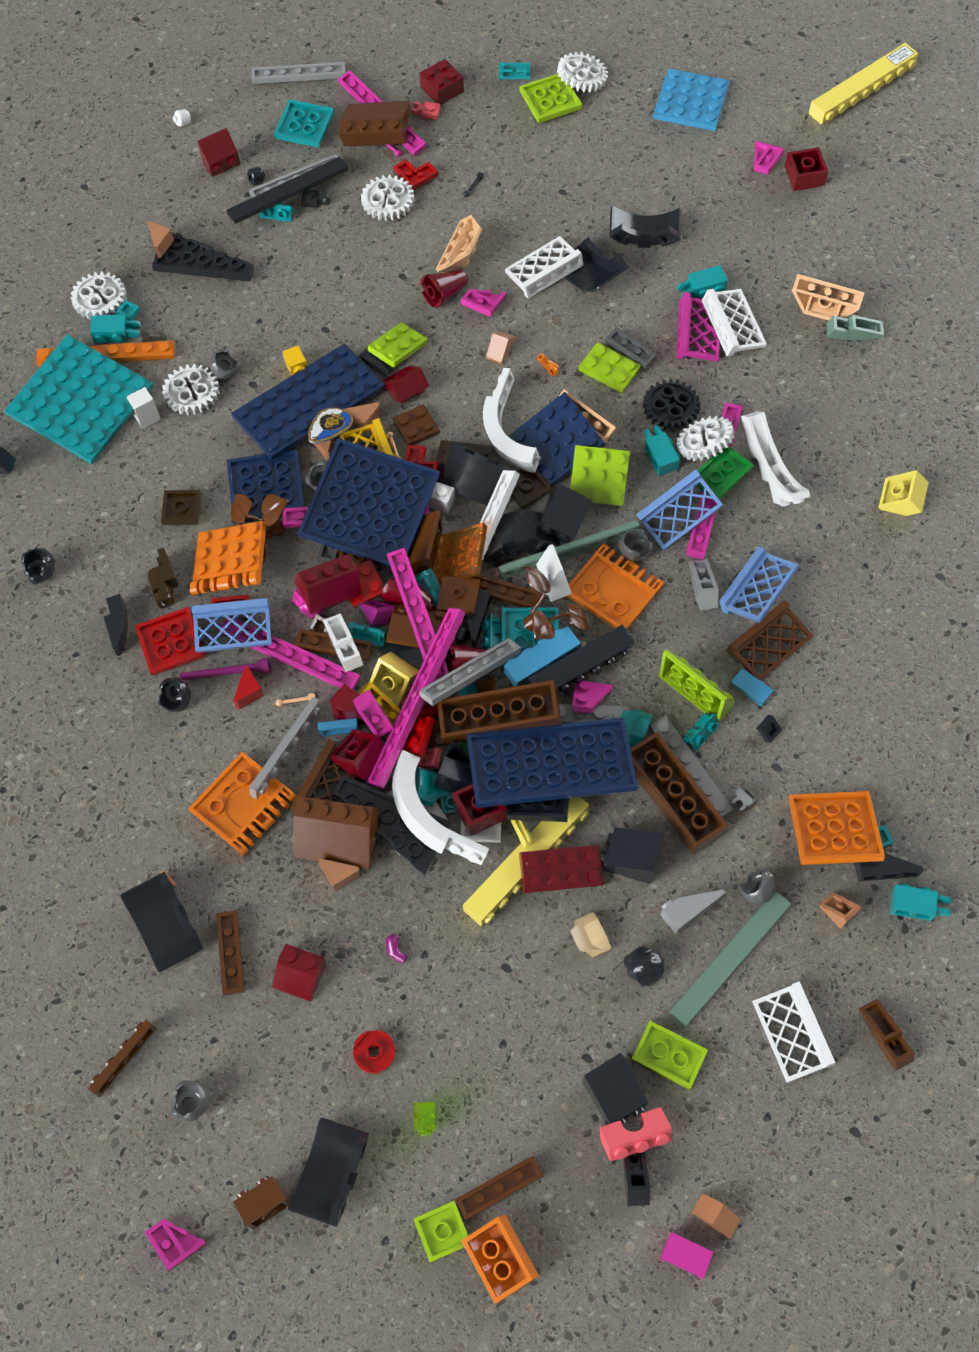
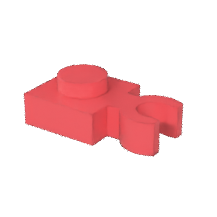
(428, 110)

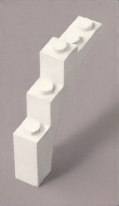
(772, 469)

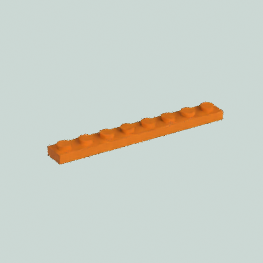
(125, 352)

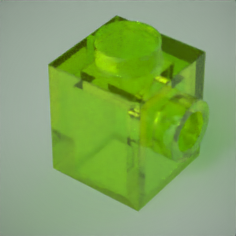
(424, 1118)

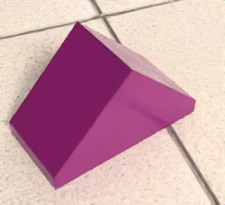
(377, 612)

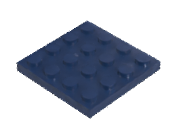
(554, 435)
(261, 476)

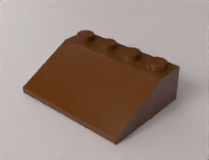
(374, 123)
(335, 831)

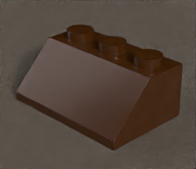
(426, 543)
(401, 630)

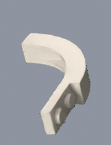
(515, 454)
(421, 822)

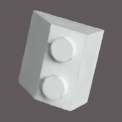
(553, 571)

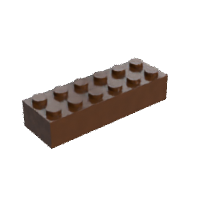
(499, 710)
(676, 794)

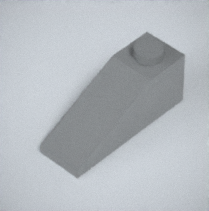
(704, 584)
(686, 909)

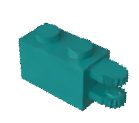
(703, 280)
(113, 328)
(661, 451)
(918, 902)

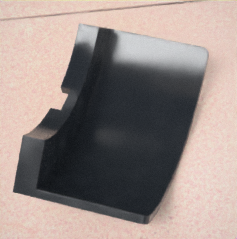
(645, 230)
(596, 267)
(470, 473)
(517, 534)
(162, 921)
(329, 1172)

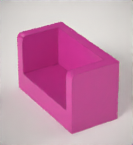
(373, 714)
(686, 1255)

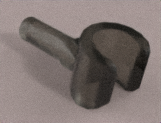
(147, 338)

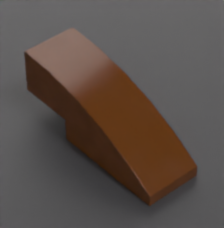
(887, 1034)

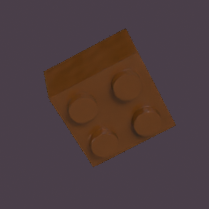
(261, 1202)

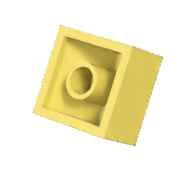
(904, 493)
(394, 677)

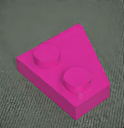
(766, 157)
(483, 301)
(588, 696)
(173, 1243)

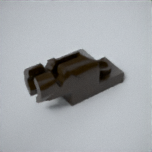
(162, 580)

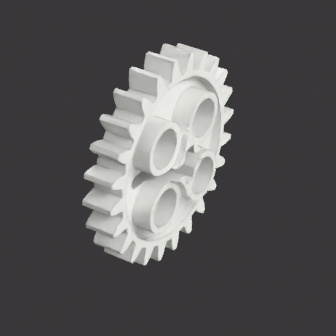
(582, 72)
(387, 197)
(91, 303)
(179, 396)
(717, 433)

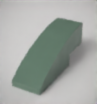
(854, 328)

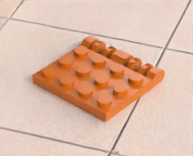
(227, 556)
(613, 590)
(230, 808)

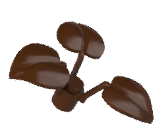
(272, 508)
(537, 621)

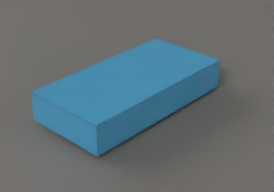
(751, 687)
(337, 727)

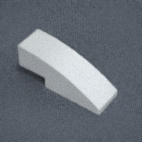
(343, 642)

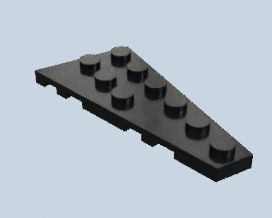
(198, 259)
(390, 823)

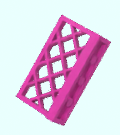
(684, 330)

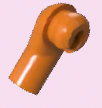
(549, 365)

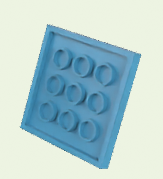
(691, 99)

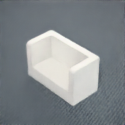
(144, 408)

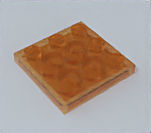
(461, 552)

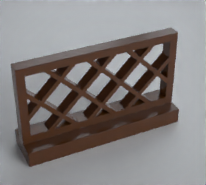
(758, 629)
(317, 773)

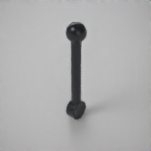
(479, 176)

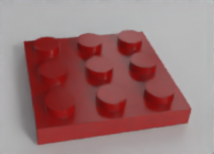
(168, 641)

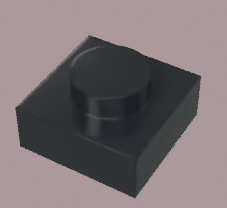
(769, 728)

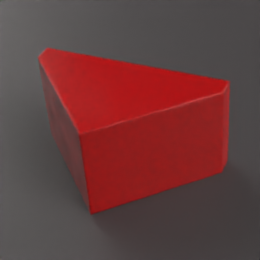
(247, 690)

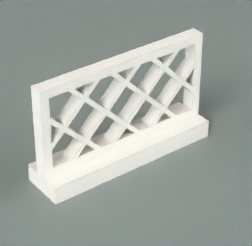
(550, 273)
(722, 322)
(812, 1030)

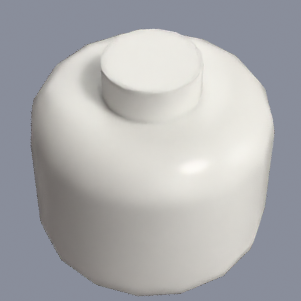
(182, 117)

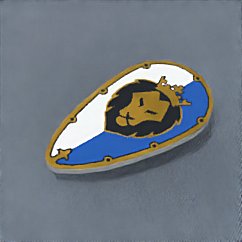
(329, 424)

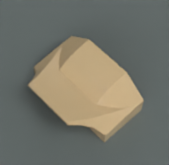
(590, 936)

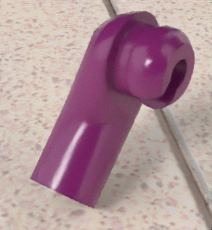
(392, 949)

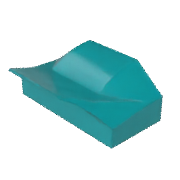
(636, 725)
(424, 786)

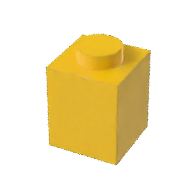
(294, 360)

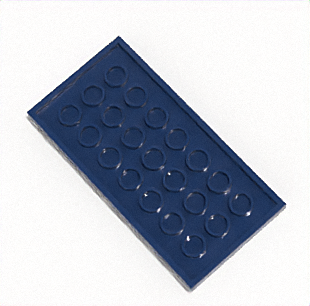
(285, 412)
(551, 762)

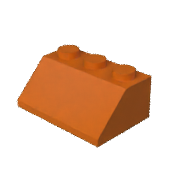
(500, 1258)

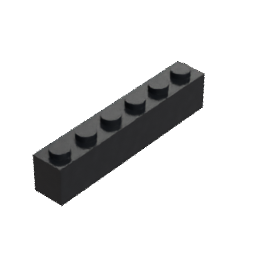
(586, 659)

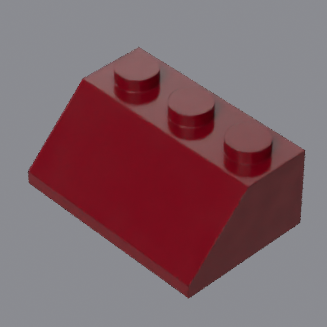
(328, 583)

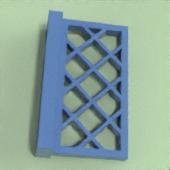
(671, 496)
(743, 581)
(228, 610)

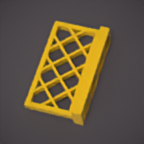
(377, 434)

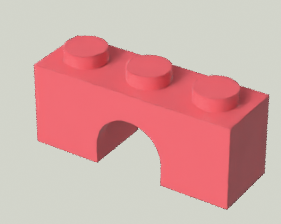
(620, 1142)

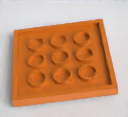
(835, 828)

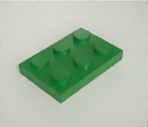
(724, 471)

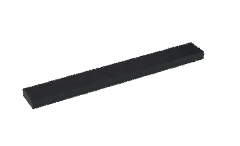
(287, 190)

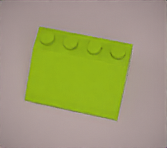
(695, 686)

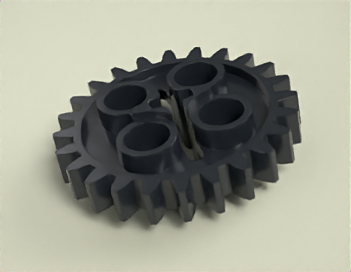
(679, 401)

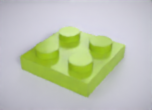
(441, 1231)

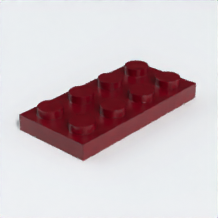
(561, 869)

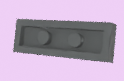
(630, 348)

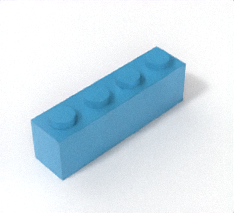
(541, 656)

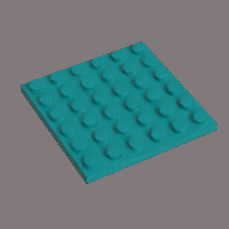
(77, 399)

